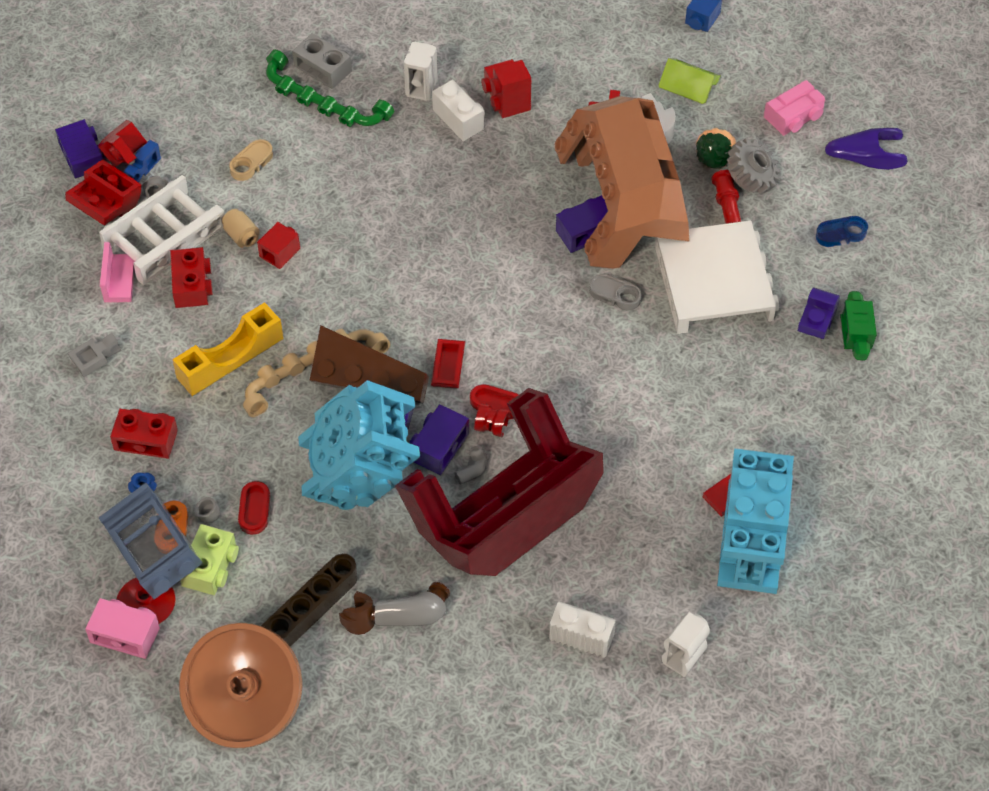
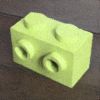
(215, 551)

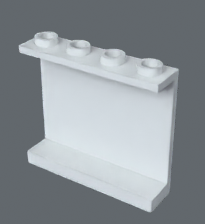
(715, 274)

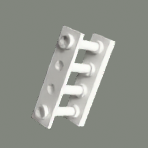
(187, 236)

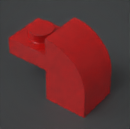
(122, 143)

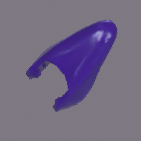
(865, 148)

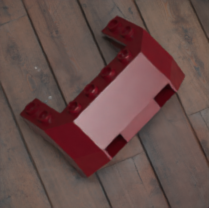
(517, 504)

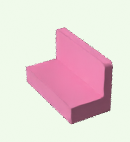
(116, 276)

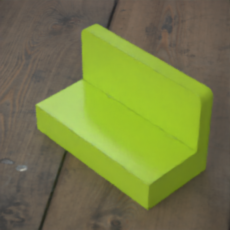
(687, 80)

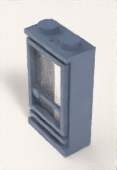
(150, 541)

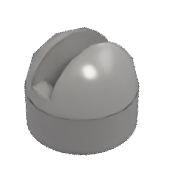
(209, 506)

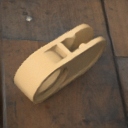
(255, 154)

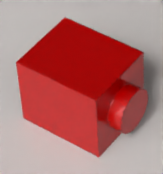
(279, 245)

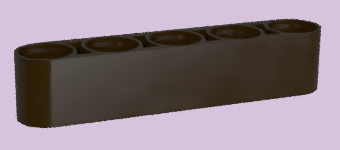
(308, 599)

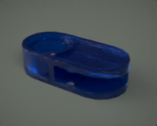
(833, 231)

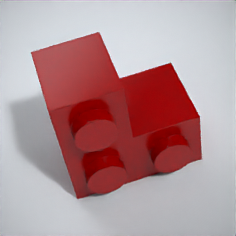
(508, 86)

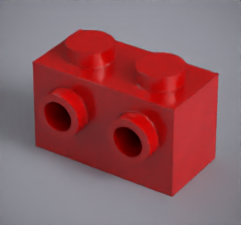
(189, 277)
(144, 433)

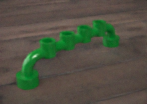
(327, 105)

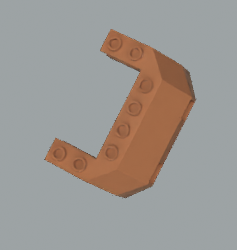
(633, 173)

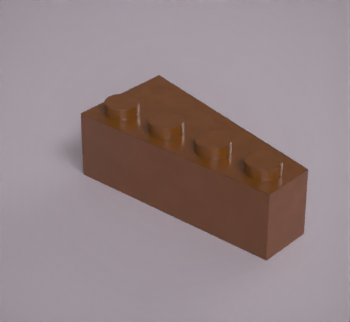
(347, 362)

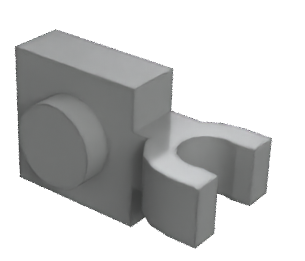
(91, 356)

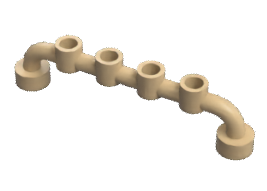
(268, 377)

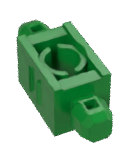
(858, 325)

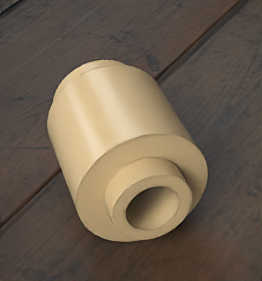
(240, 228)

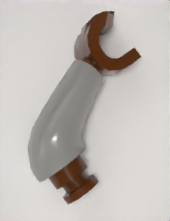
(409, 611)

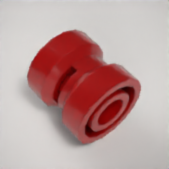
(491, 420)

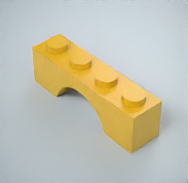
(255, 334)

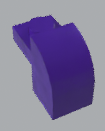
(819, 313)

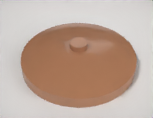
(240, 685)

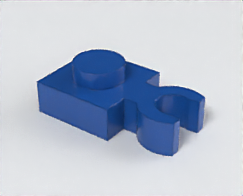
(145, 160)

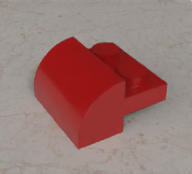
(105, 193)

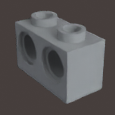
(322, 60)

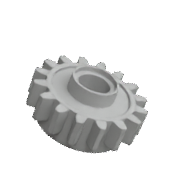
(752, 166)

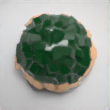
(714, 147)

